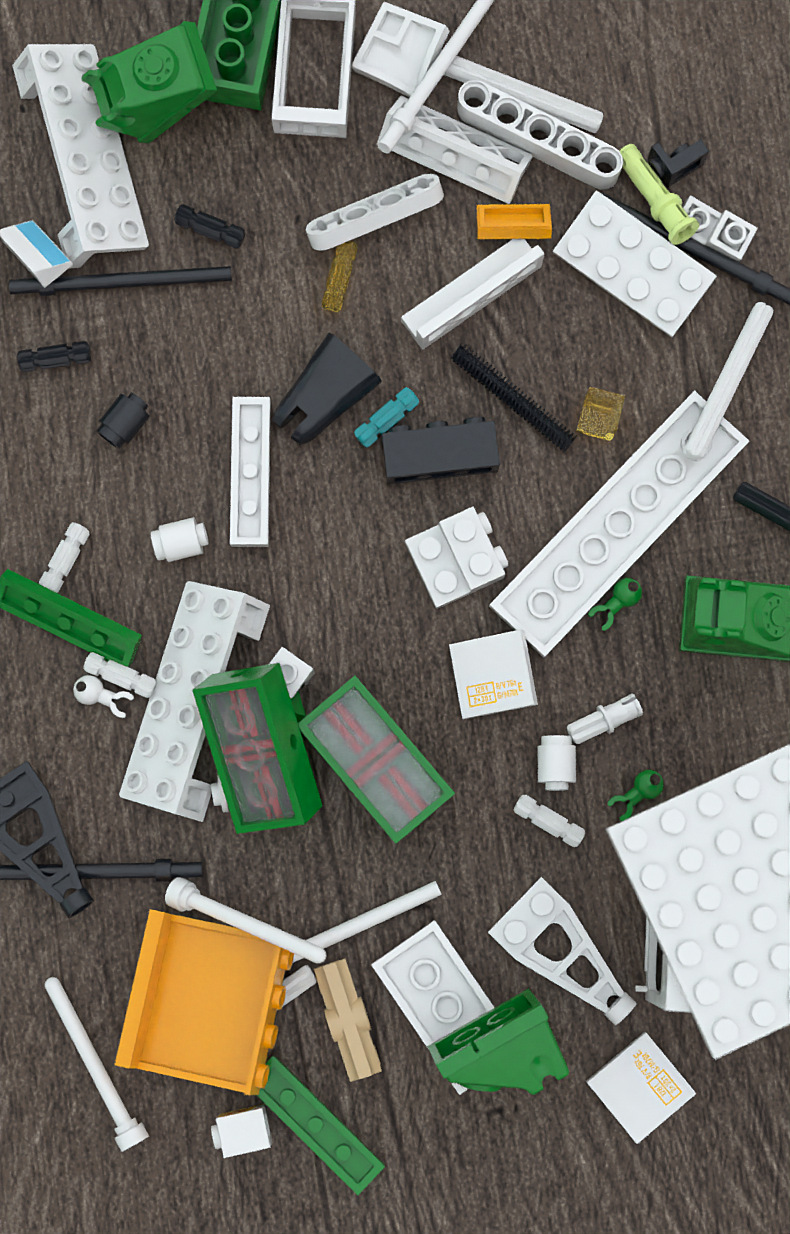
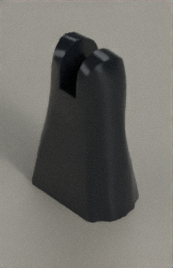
(325, 389)

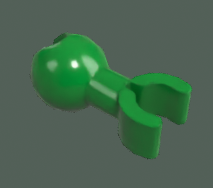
(621, 598)
(642, 790)

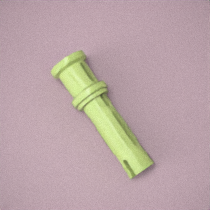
(664, 205)

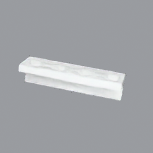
(455, 155)
(472, 291)

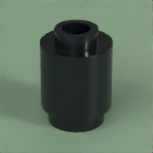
(123, 420)

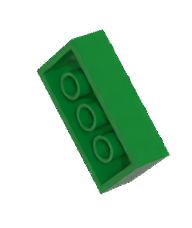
(239, 48)

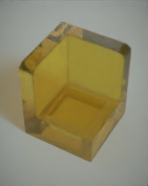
(600, 413)

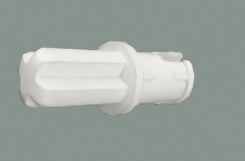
(605, 719)

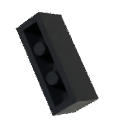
(440, 451)

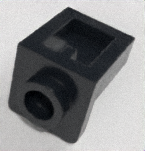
(682, 162)

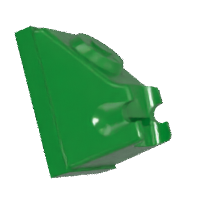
(152, 83)
(735, 618)
(502, 1049)

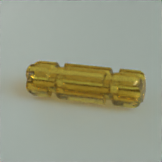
(339, 276)

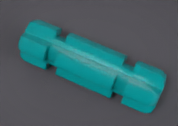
(386, 417)

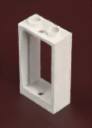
(313, 120)

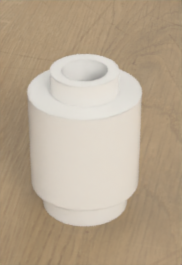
(179, 540)
(556, 762)

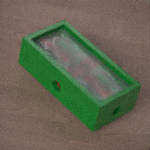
(257, 748)
(375, 759)

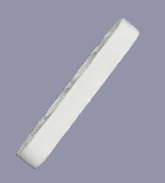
(374, 212)

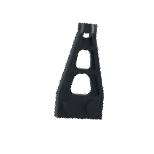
(24, 791)

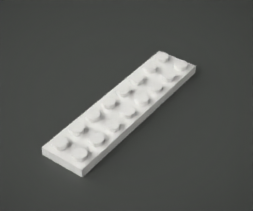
(614, 528)

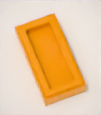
(514, 221)

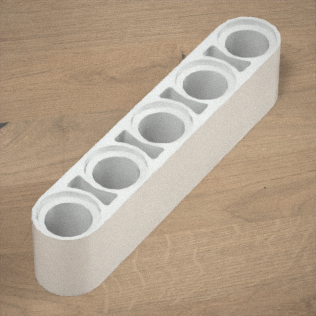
(530, 119)

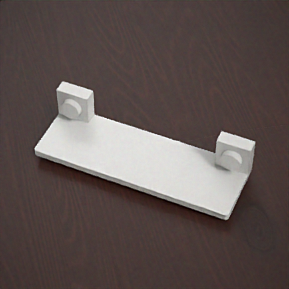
(87, 156)
(172, 726)

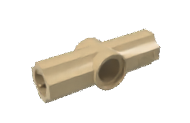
(347, 1020)

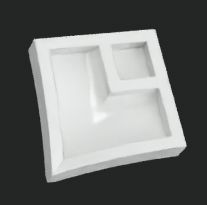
(399, 48)

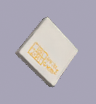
(493, 674)
(641, 1087)

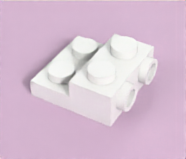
(457, 557)

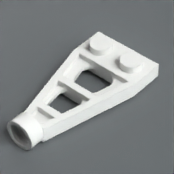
(529, 918)

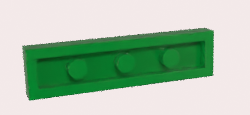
(67, 619)
(319, 1127)

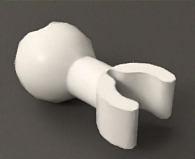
(96, 693)

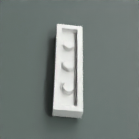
(250, 472)

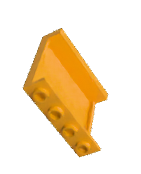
(204, 1003)

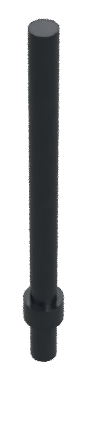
(121, 280)
(760, 281)
(162, 870)

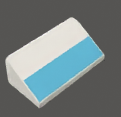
(36, 251)

